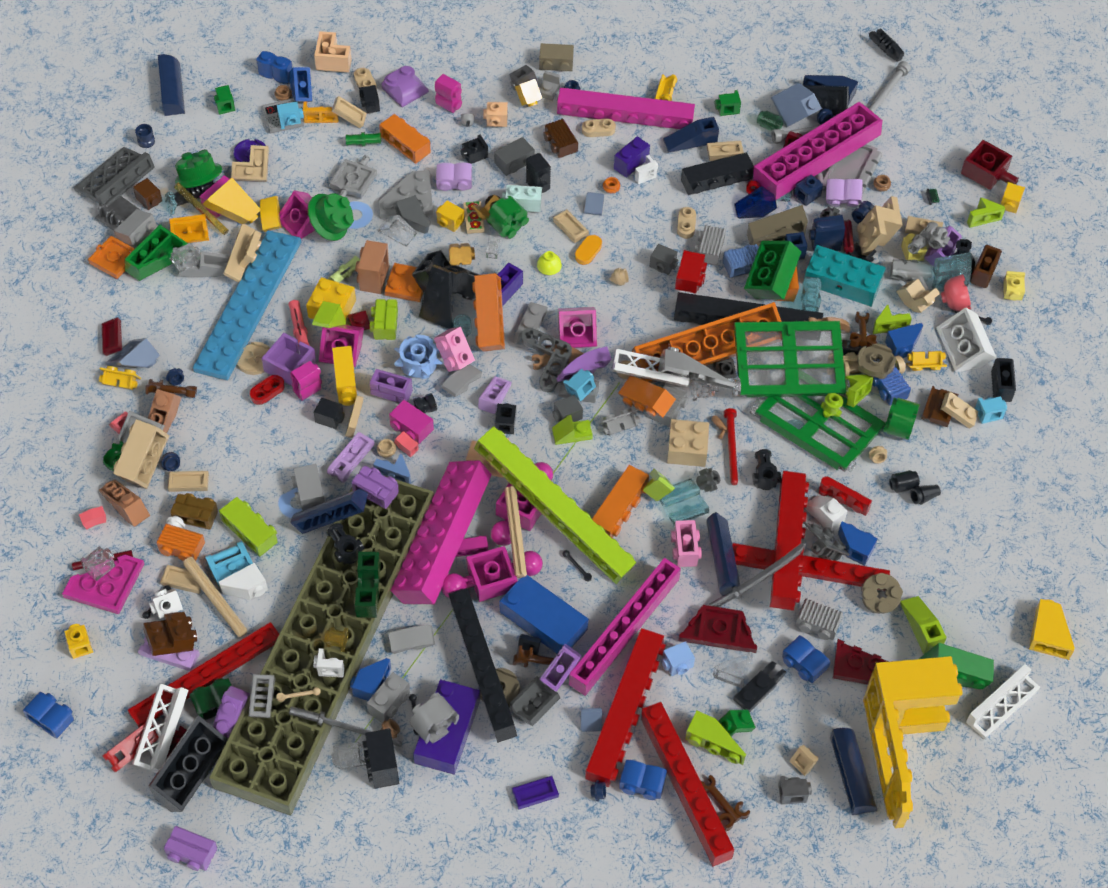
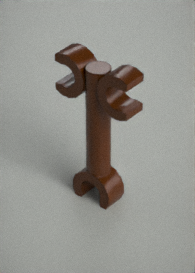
(862, 338)
(188, 391)
(527, 656)
(731, 814)

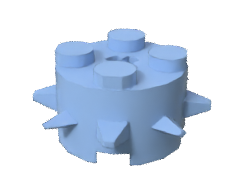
(418, 356)

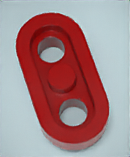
(266, 389)

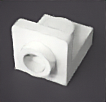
(646, 172)
(328, 667)

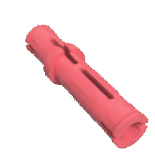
(294, 307)

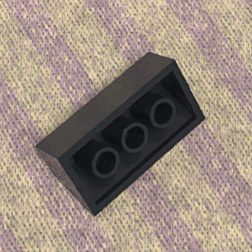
(187, 765)

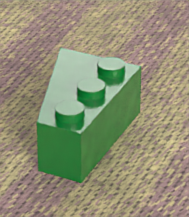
(152, 253)
(973, 669)

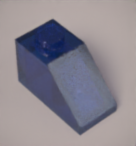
(756, 204)

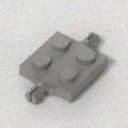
(353, 178)

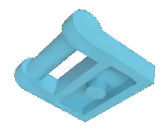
(231, 565)

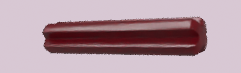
(848, 237)

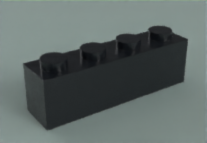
(717, 173)

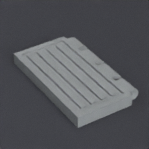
(857, 165)

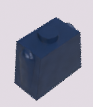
(828, 232)

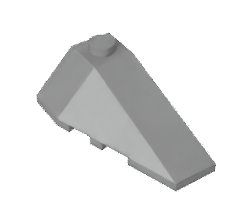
(683, 365)

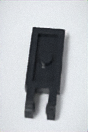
(758, 687)

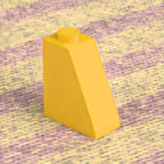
(233, 203)
(1050, 631)

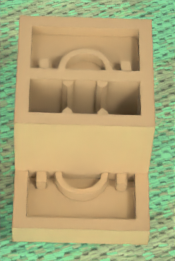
(879, 225)

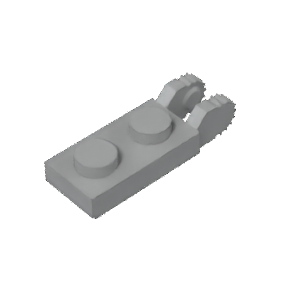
(532, 319)

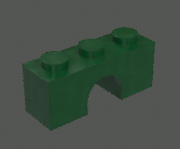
(368, 585)

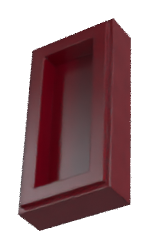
(111, 336)

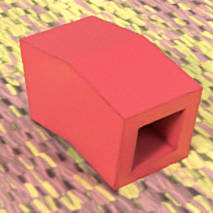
(406, 444)
(93, 517)

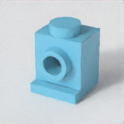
(289, 114)
(580, 384)
(991, 409)

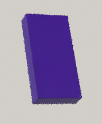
(535, 792)

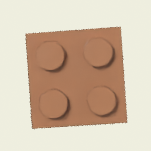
(372, 266)

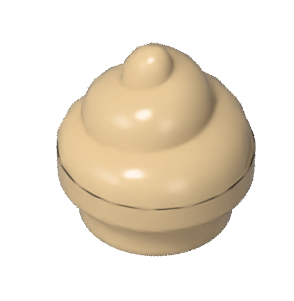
(619, 276)

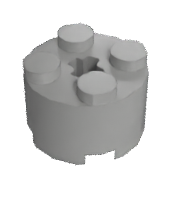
(433, 718)

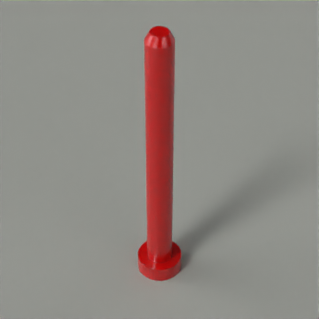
(730, 414)

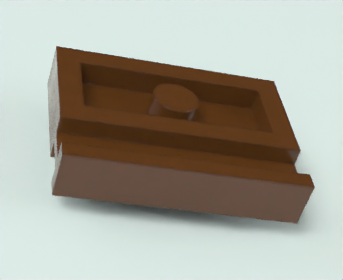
(933, 408)

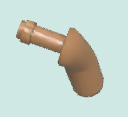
(716, 420)

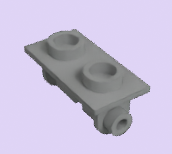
(627, 418)

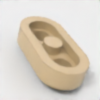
(363, 77)
(598, 128)
(686, 222)

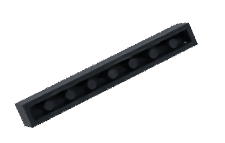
(706, 309)
(482, 665)

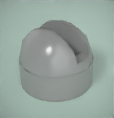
(467, 118)

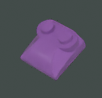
(404, 86)

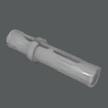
(920, 240)

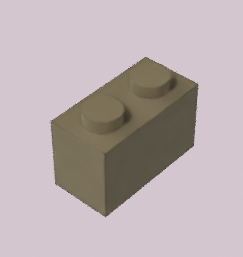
(556, 57)

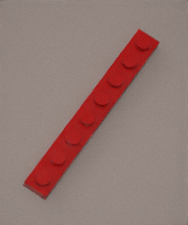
(812, 566)
(211, 670)

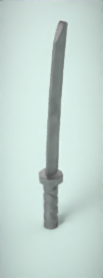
(738, 591)
(319, 718)

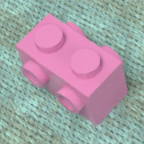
(454, 349)
(686, 543)

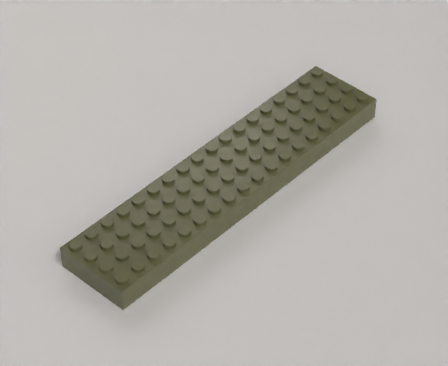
(274, 756)

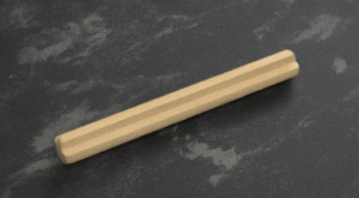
(515, 532)
(215, 597)

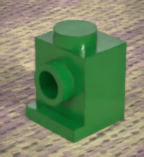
(224, 100)
(728, 104)

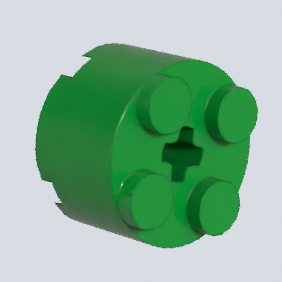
(507, 217)
(901, 418)

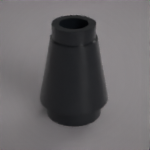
(924, 493)

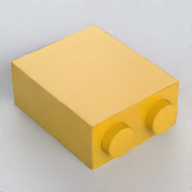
(344, 375)

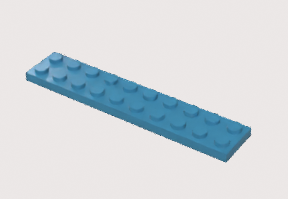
(247, 306)

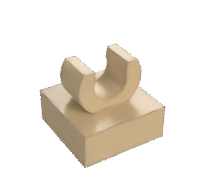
(803, 760)

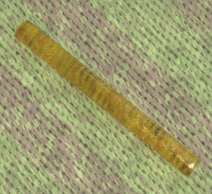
(201, 208)

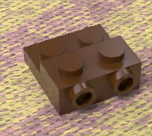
(170, 634)

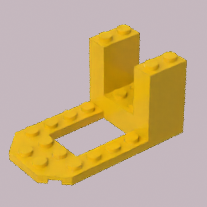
(902, 701)

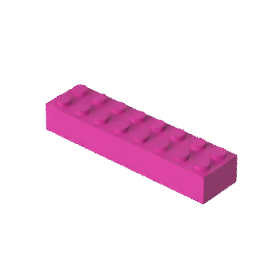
(818, 149)
(441, 532)

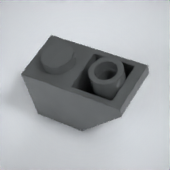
(412, 212)

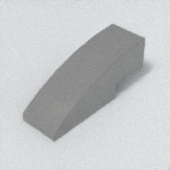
(209, 266)

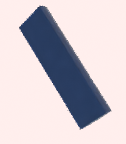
(171, 85)
(330, 511)
(722, 553)
(852, 771)

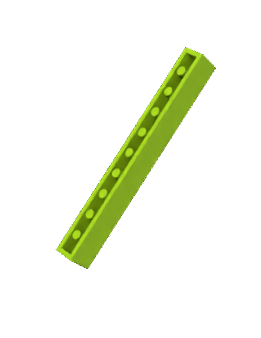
(555, 504)

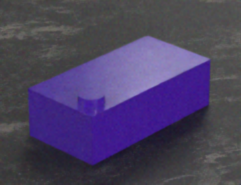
(447, 752)

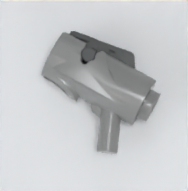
(911, 270)

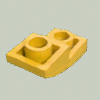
(270, 213)

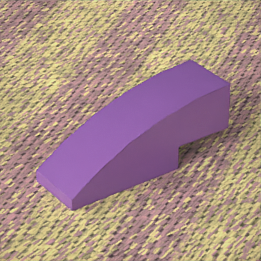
(588, 361)

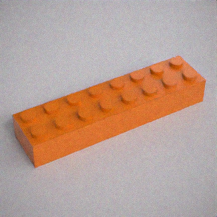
(706, 342)

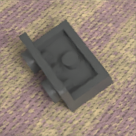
(533, 701)

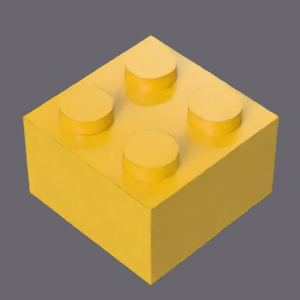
(331, 292)

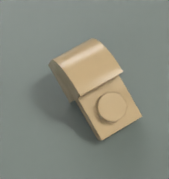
(916, 297)

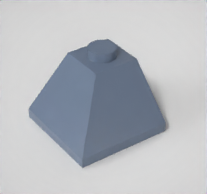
(795, 104)
(136, 354)

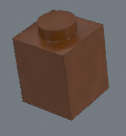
(147, 194)

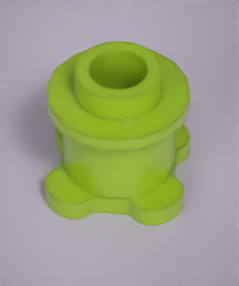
(832, 404)

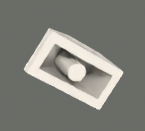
(827, 511)
(244, 583)

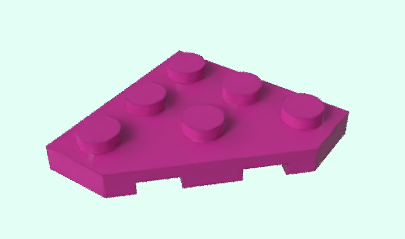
(110, 590)

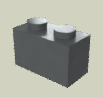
(513, 156)

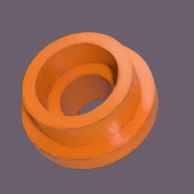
(611, 185)

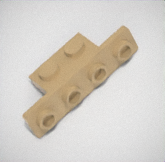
(242, 252)

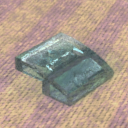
(951, 266)
(684, 502)

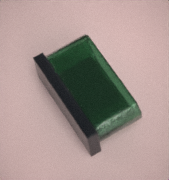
(932, 196)

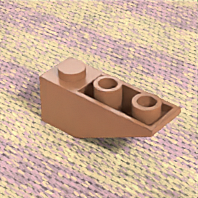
(164, 408)
(125, 502)

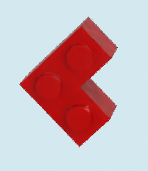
(691, 272)

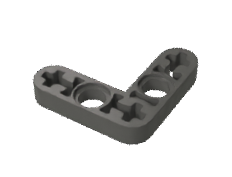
(555, 357)

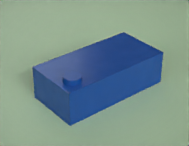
(543, 614)

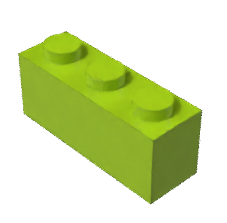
(248, 526)

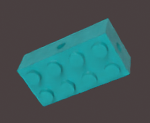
(846, 275)

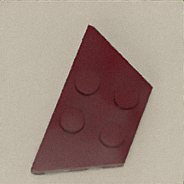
(720, 629)

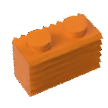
(180, 542)

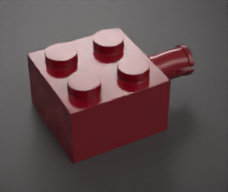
(988, 165)

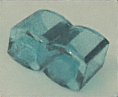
(811, 294)

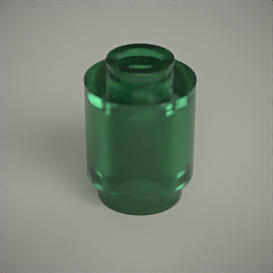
(769, 120)

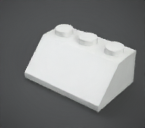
(966, 341)

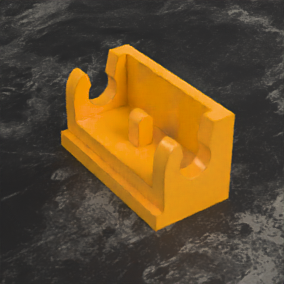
(319, 114)
(190, 228)

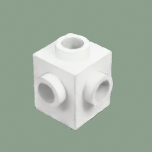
(161, 596)

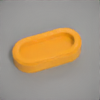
(588, 249)

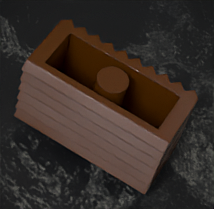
(560, 138)
(985, 266)

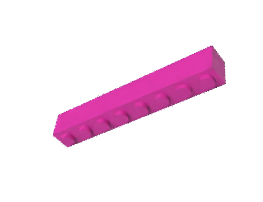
(624, 108)
(624, 627)

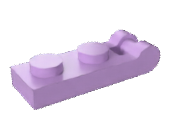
(350, 456)
(182, 660)

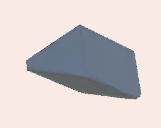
(594, 203)
(591, 719)

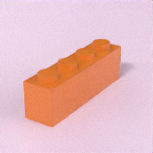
(489, 312)
(621, 500)

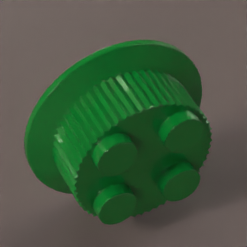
(196, 169)
(330, 215)

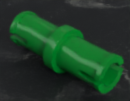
(363, 139)

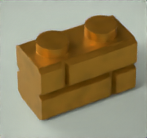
(461, 254)
(195, 510)

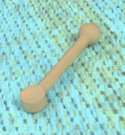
(281, 697)

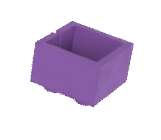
(285, 357)

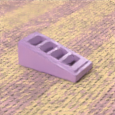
(486, 399)

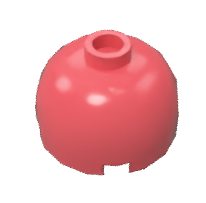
(956, 294)

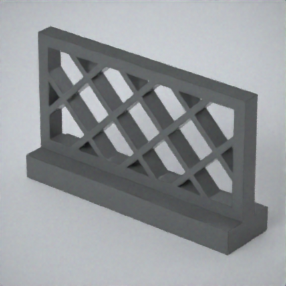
(119, 182)

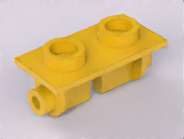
(665, 87)
(918, 360)
(126, 378)

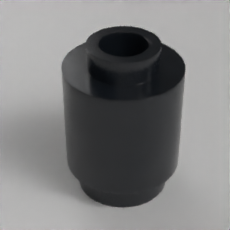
(904, 481)

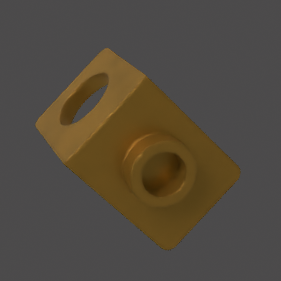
(483, 212)

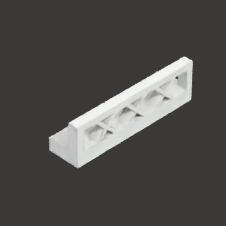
(645, 373)
(999, 695)
(168, 728)

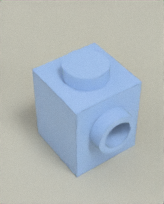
(678, 659)

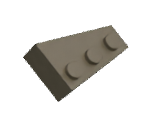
(777, 226)

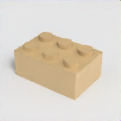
(140, 453)

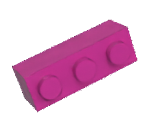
(473, 546)

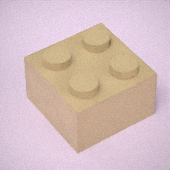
(688, 443)

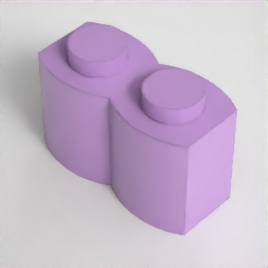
(454, 176)
(844, 192)

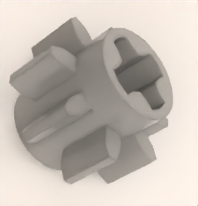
(938, 237)

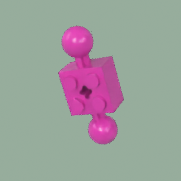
(528, 513)
(491, 573)

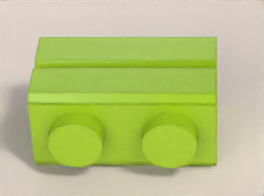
(385, 319)

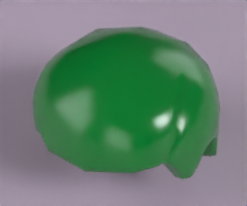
(112, 455)

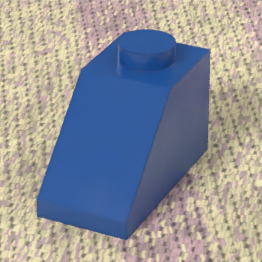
(301, 84)
(903, 339)
(370, 679)

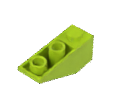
(923, 623)
(711, 735)

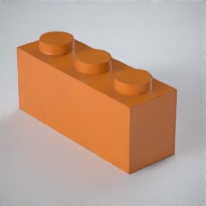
(405, 138)
(646, 396)

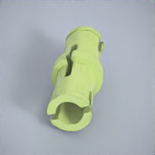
(337, 275)

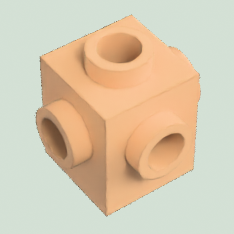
(496, 114)

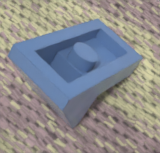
(398, 471)

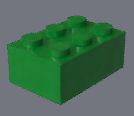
(772, 270)

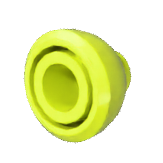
(549, 263)

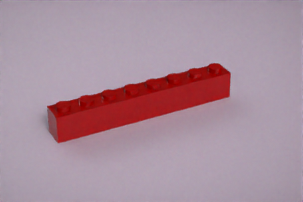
(789, 536)
(624, 708)
(687, 784)

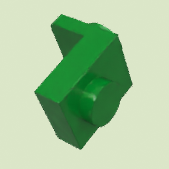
(737, 721)

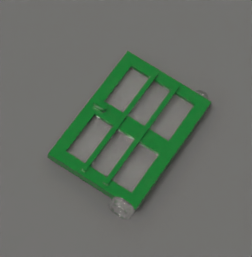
(789, 359)
(831, 438)

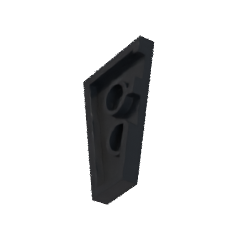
(831, 97)
(437, 298)

